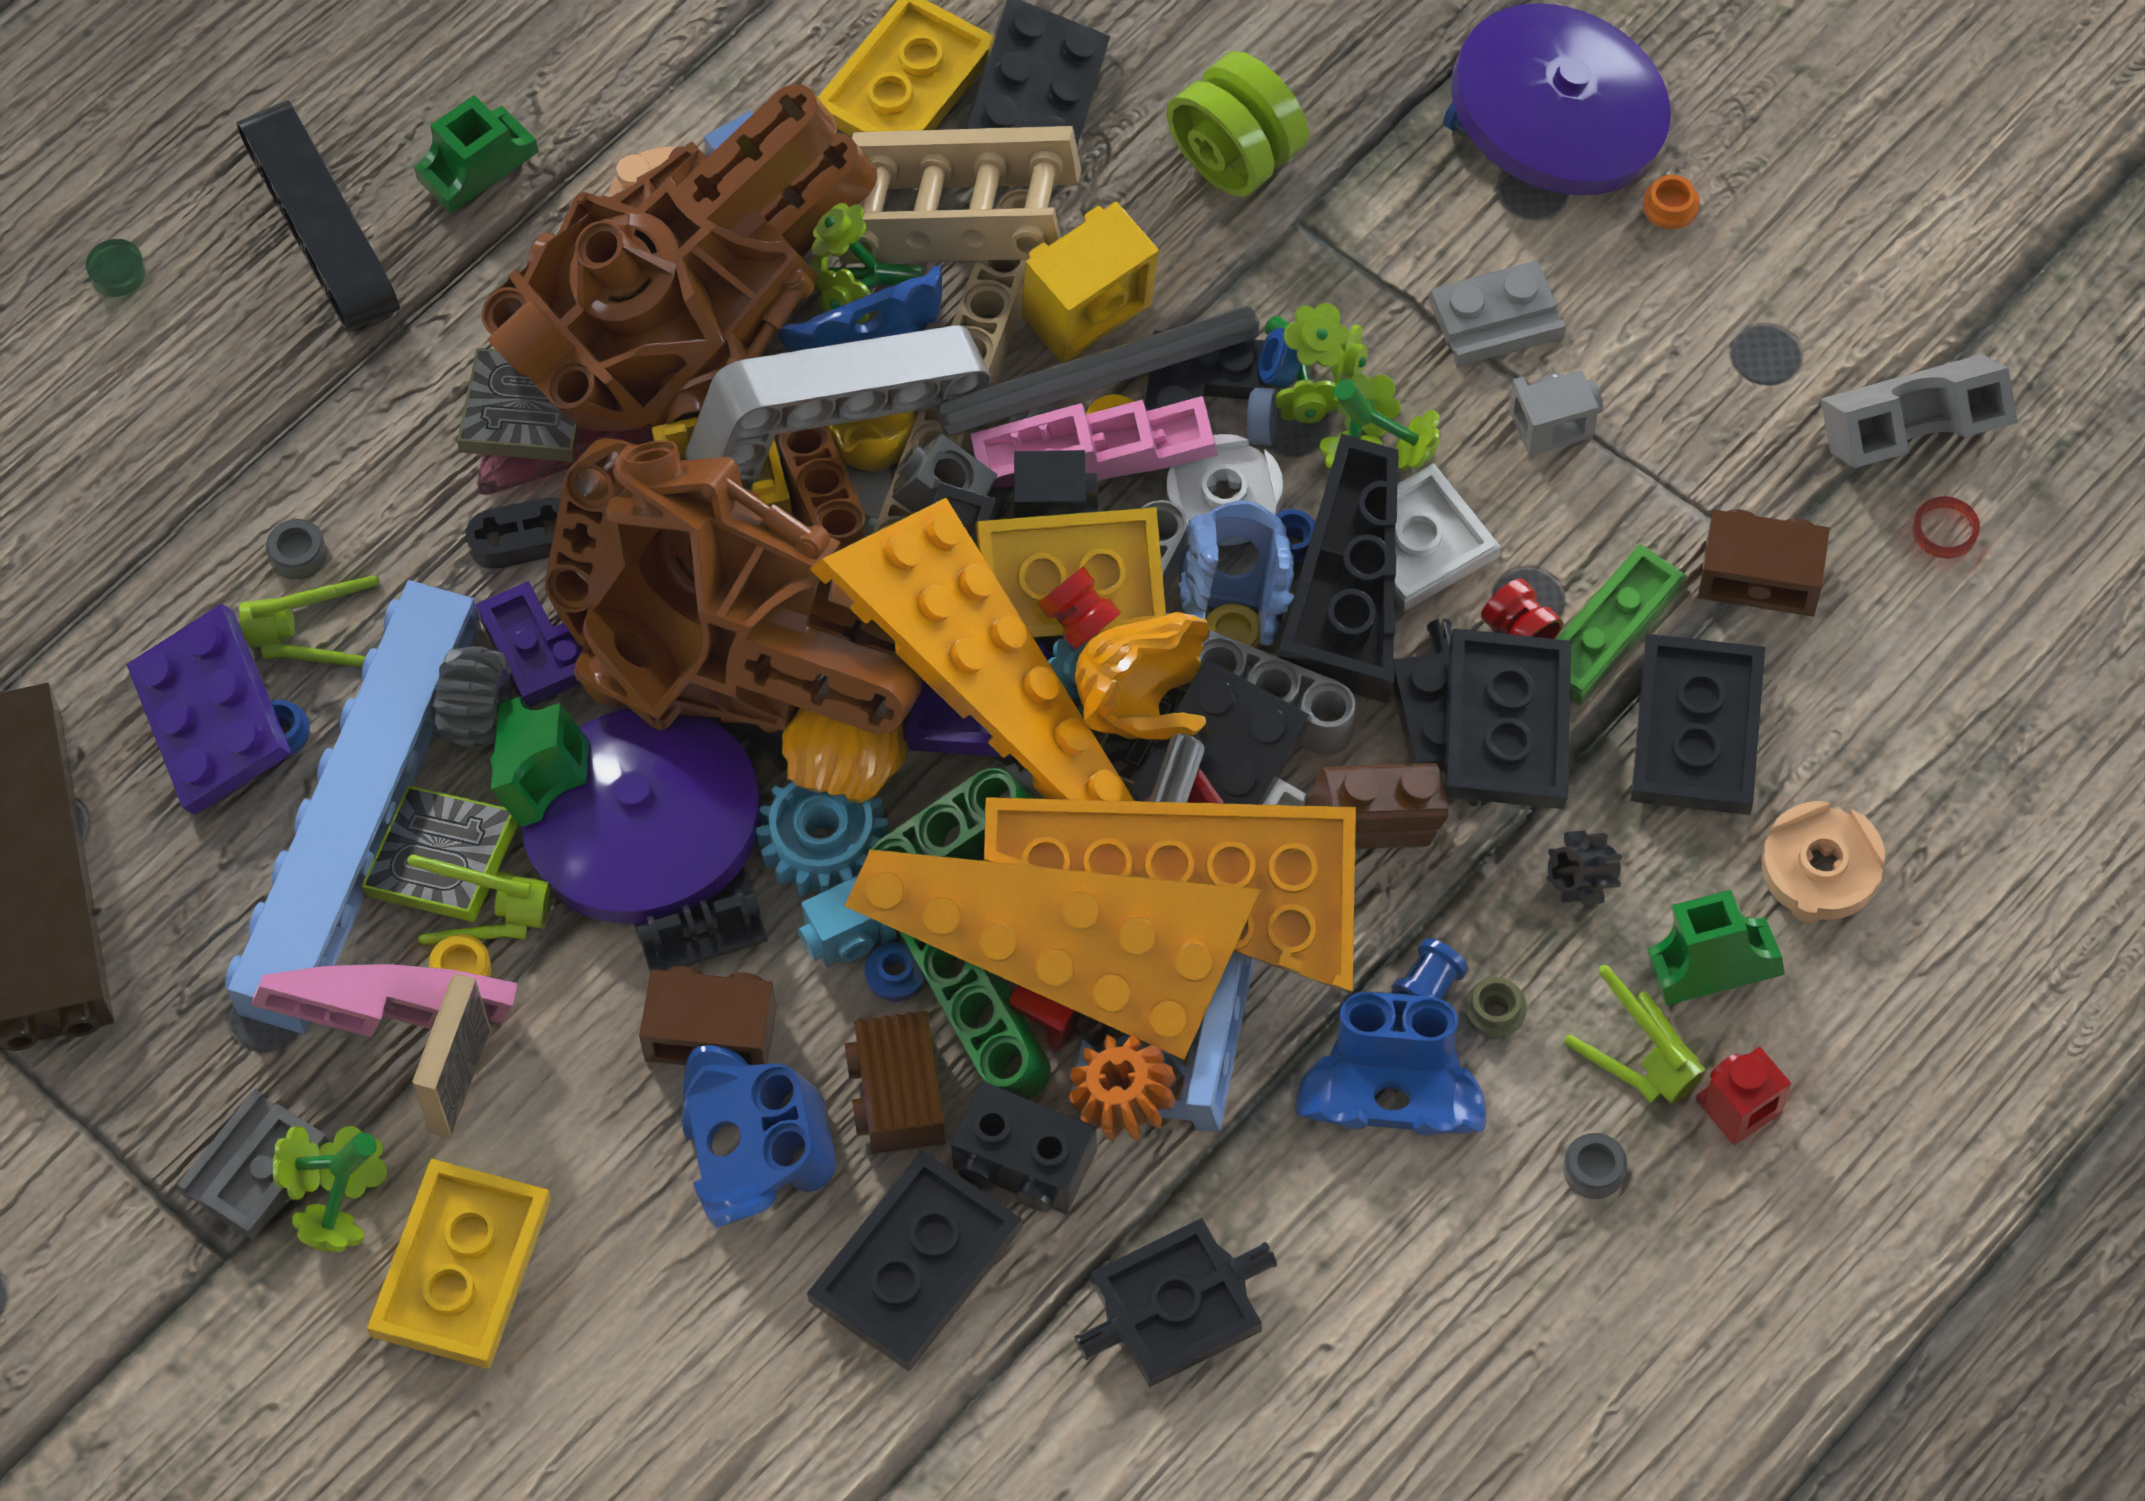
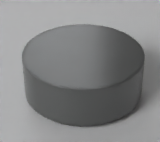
(296, 549)
(1595, 1165)

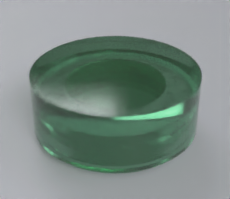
(115, 267)

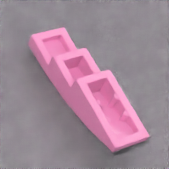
(1114, 439)
(359, 995)

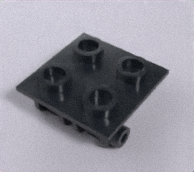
(708, 931)

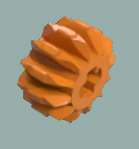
(1134, 1069)

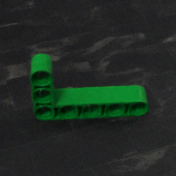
(974, 987)

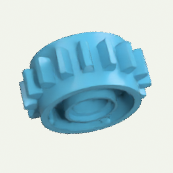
(812, 861)

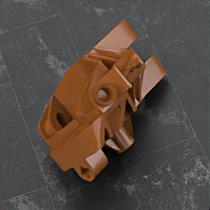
(722, 260)
(739, 638)

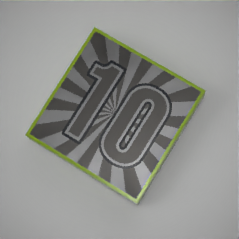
(443, 830)

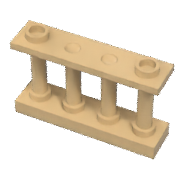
(964, 159)

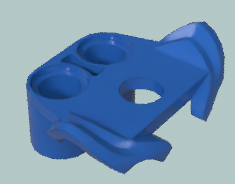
(903, 309)
(1400, 1046)
(728, 1091)

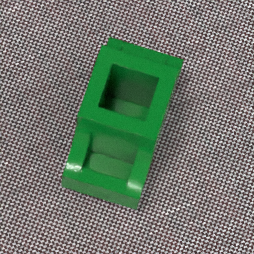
(472, 152)
(536, 758)
(1713, 950)

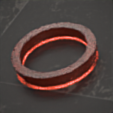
(1952, 503)

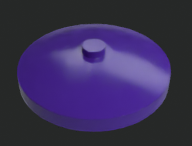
(1560, 99)
(654, 824)

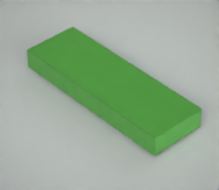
(1618, 617)

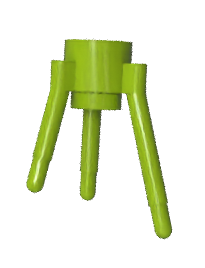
(271, 620)
(518, 899)
(1670, 1065)

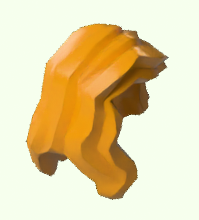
(1130, 670)
(840, 757)

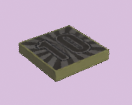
(511, 415)

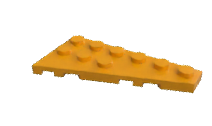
(972, 647)
(1289, 852)
(1098, 943)

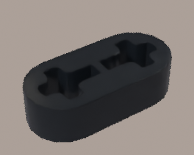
(519, 531)

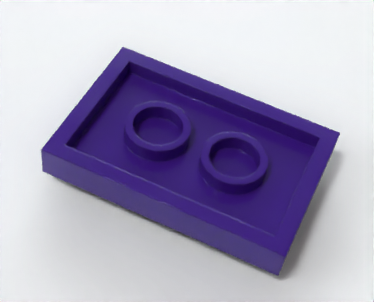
(208, 709)

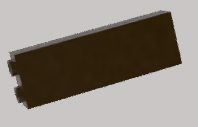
(48, 921)

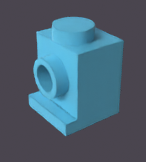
(838, 931)

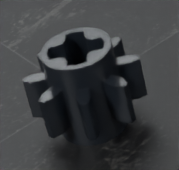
(1584, 867)

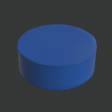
(1276, 361)

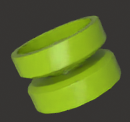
(1237, 123)

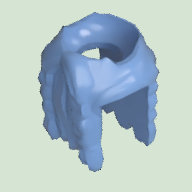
(1262, 588)

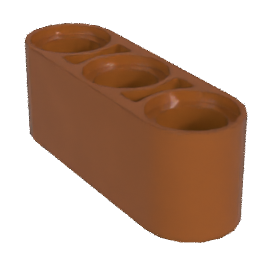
(820, 485)

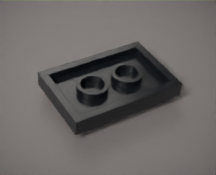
(1037, 71)
(1508, 719)
(1698, 724)
(1244, 738)
(915, 1260)

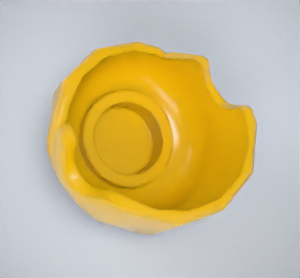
(873, 442)

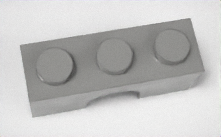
(1952, 398)

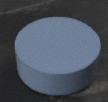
(1262, 417)

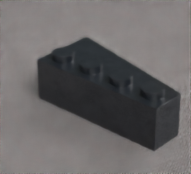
(1346, 588)

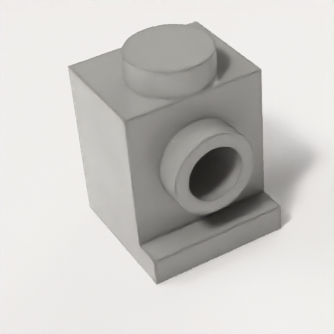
(1555, 410)

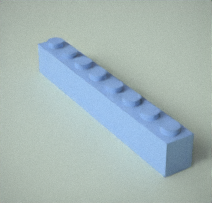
(356, 797)

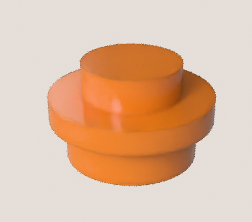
(1671, 202)

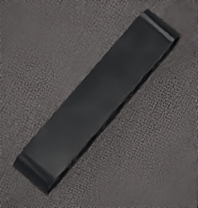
(318, 216)

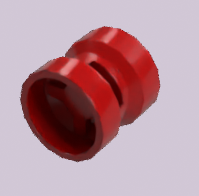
(1078, 608)
(1517, 612)

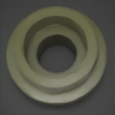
(1501, 992)

